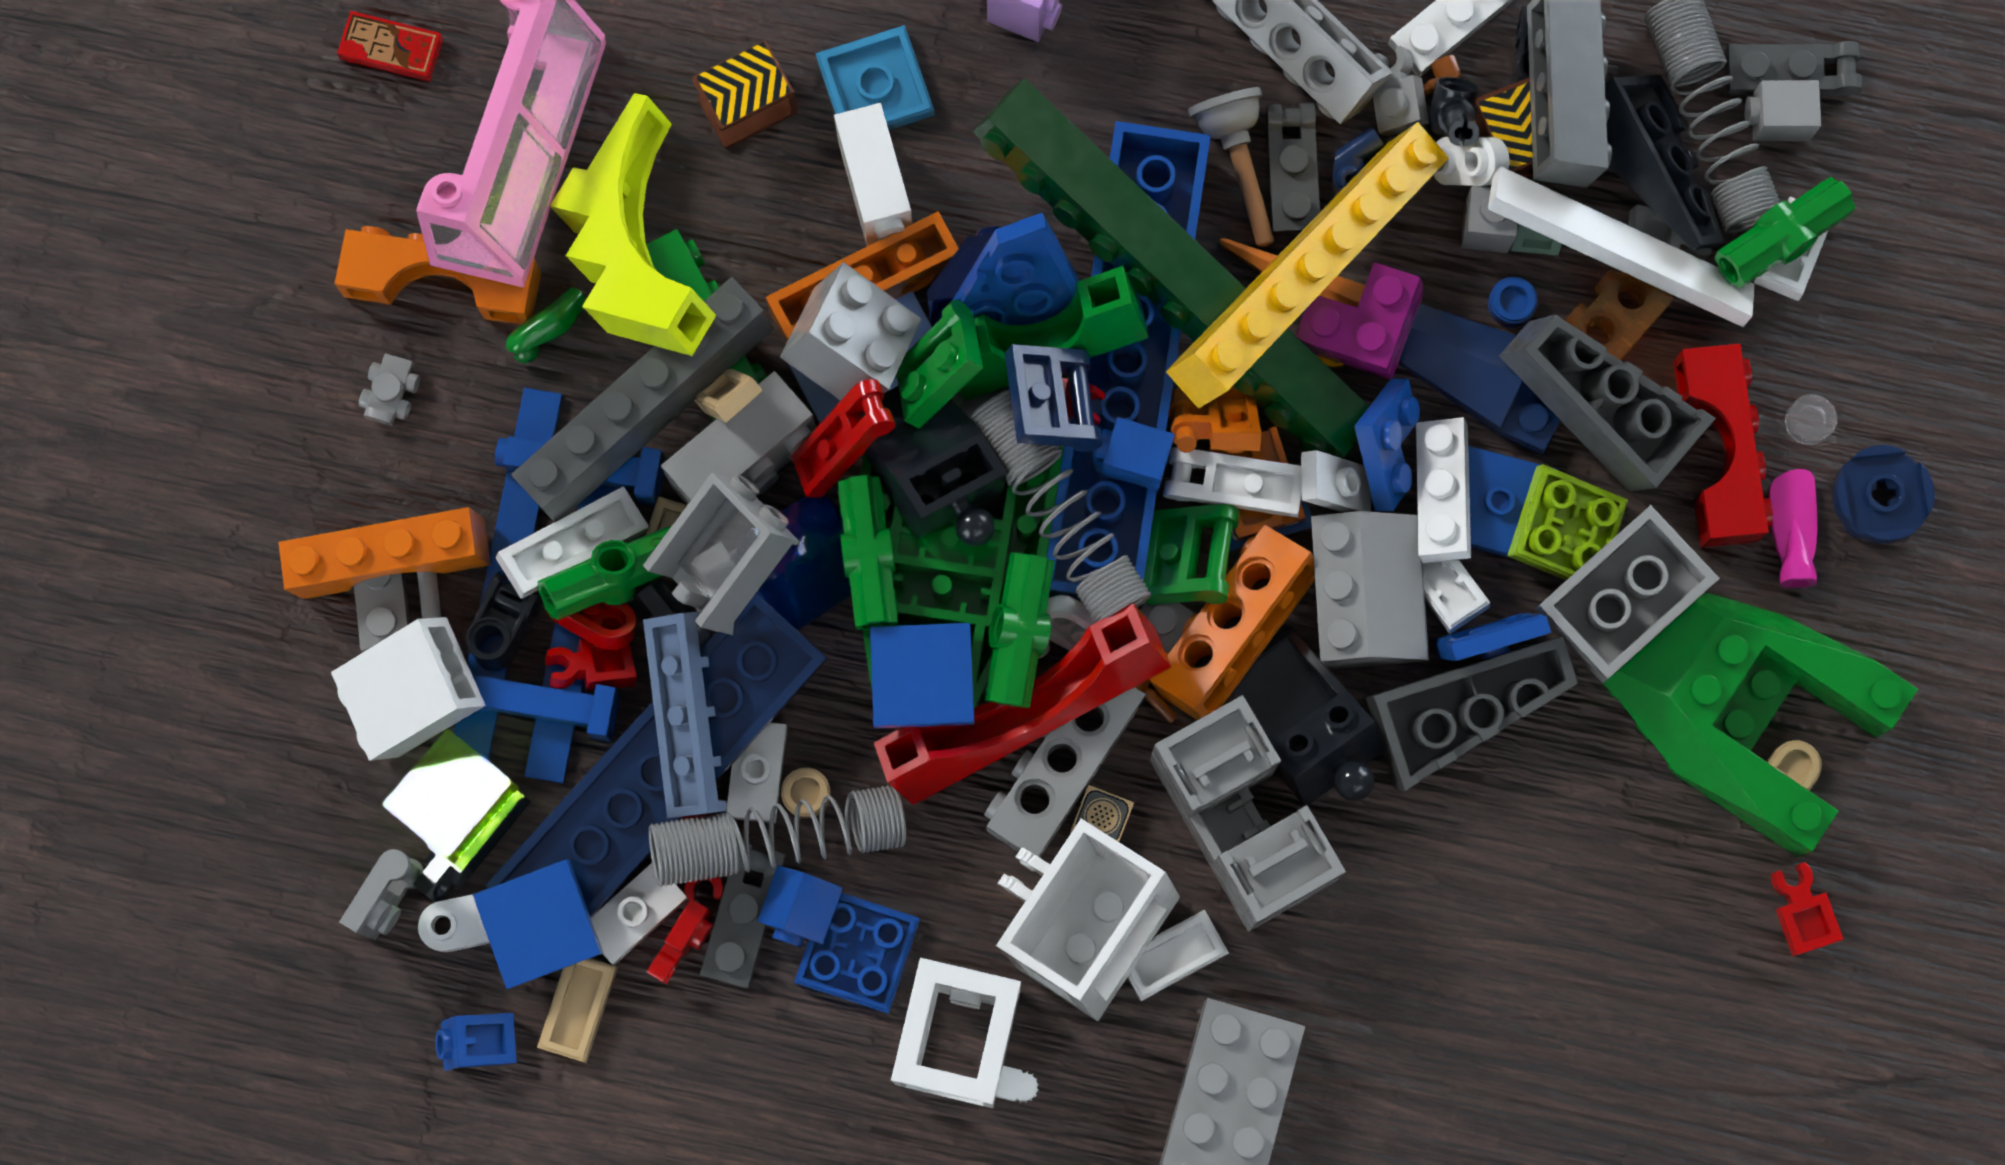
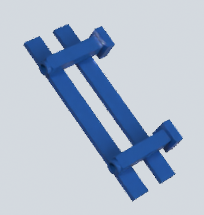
(554, 709)

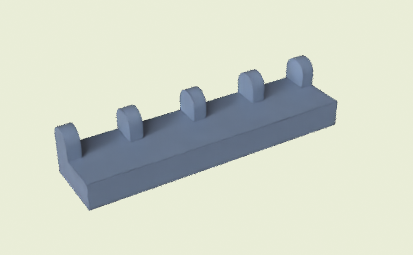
(682, 715)

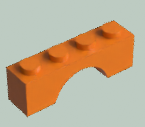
(380, 266)
(346, 557)

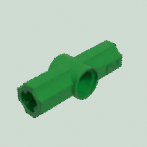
(1785, 232)
(867, 552)
(607, 577)
(1019, 630)

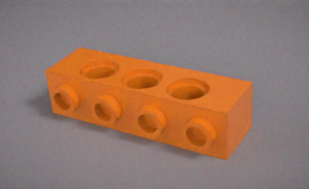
(894, 264)
(1236, 649)

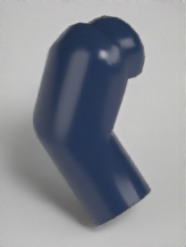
(1351, 157)

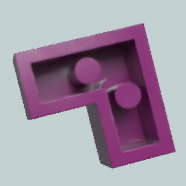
(1370, 334)

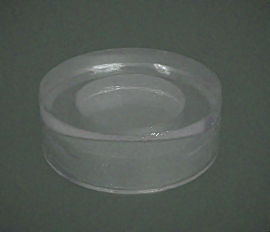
(1811, 419)

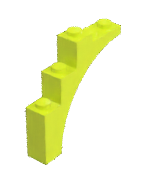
(610, 247)

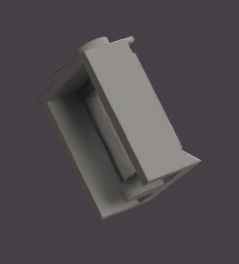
(722, 550)

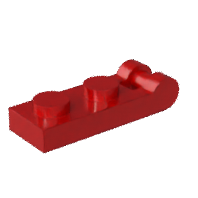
(842, 438)

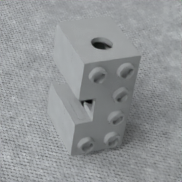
(1209, 781)

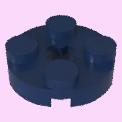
(1898, 472)

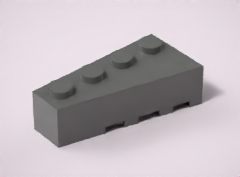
(1606, 403)
(1454, 711)

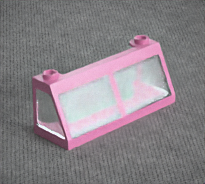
(499, 206)

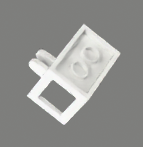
(1086, 917)
(968, 990)

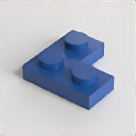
(1380, 440)

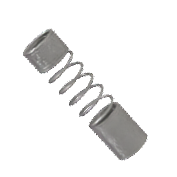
(1688, 55)
(1102, 590)
(709, 847)

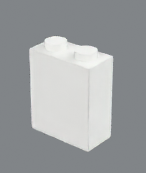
(873, 172)
(407, 688)

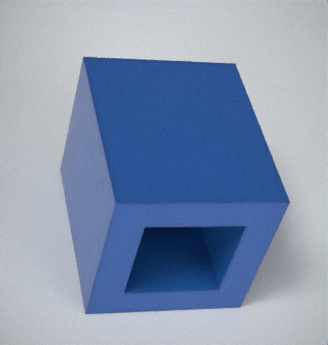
(1135, 453)
(799, 906)

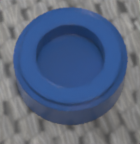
(1512, 302)

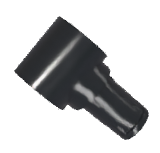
(1453, 110)

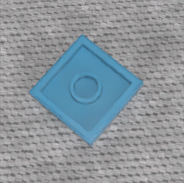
(875, 72)

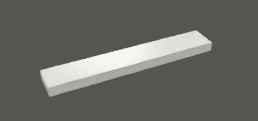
(1619, 246)

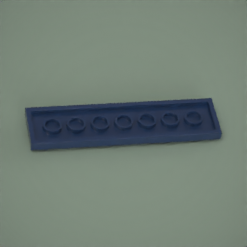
(610, 810)

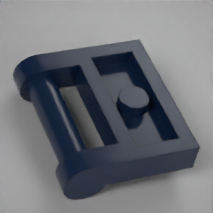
(1040, 397)

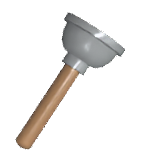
(1229, 119)

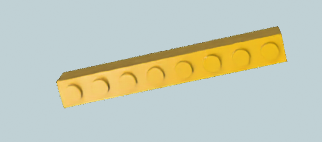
(1306, 266)

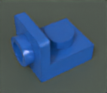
(476, 1041)

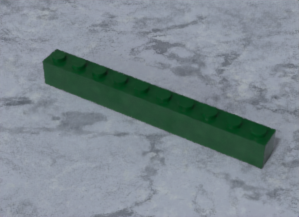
(1162, 261)

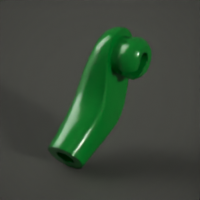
(545, 325)

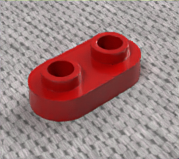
(595, 622)

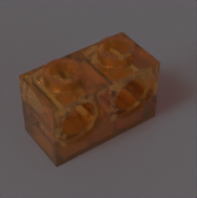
(1621, 324)

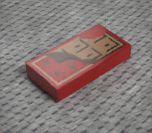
(390, 46)

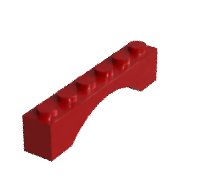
(1101, 666)

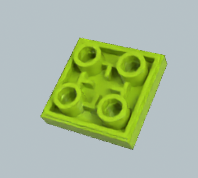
(1564, 522)

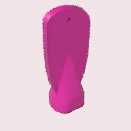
(1795, 526)

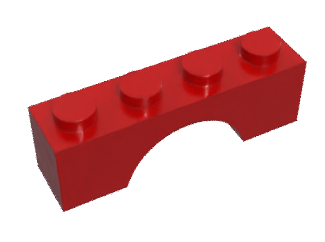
(1734, 506)

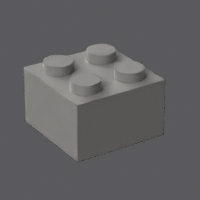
(850, 333)

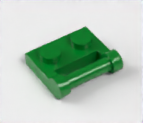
(939, 367)
(1176, 551)

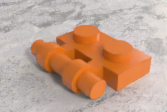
(1227, 421)

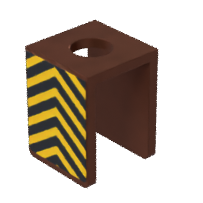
(745, 94)
(1508, 117)

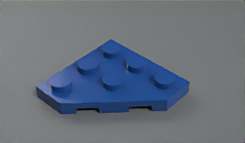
(1020, 275)

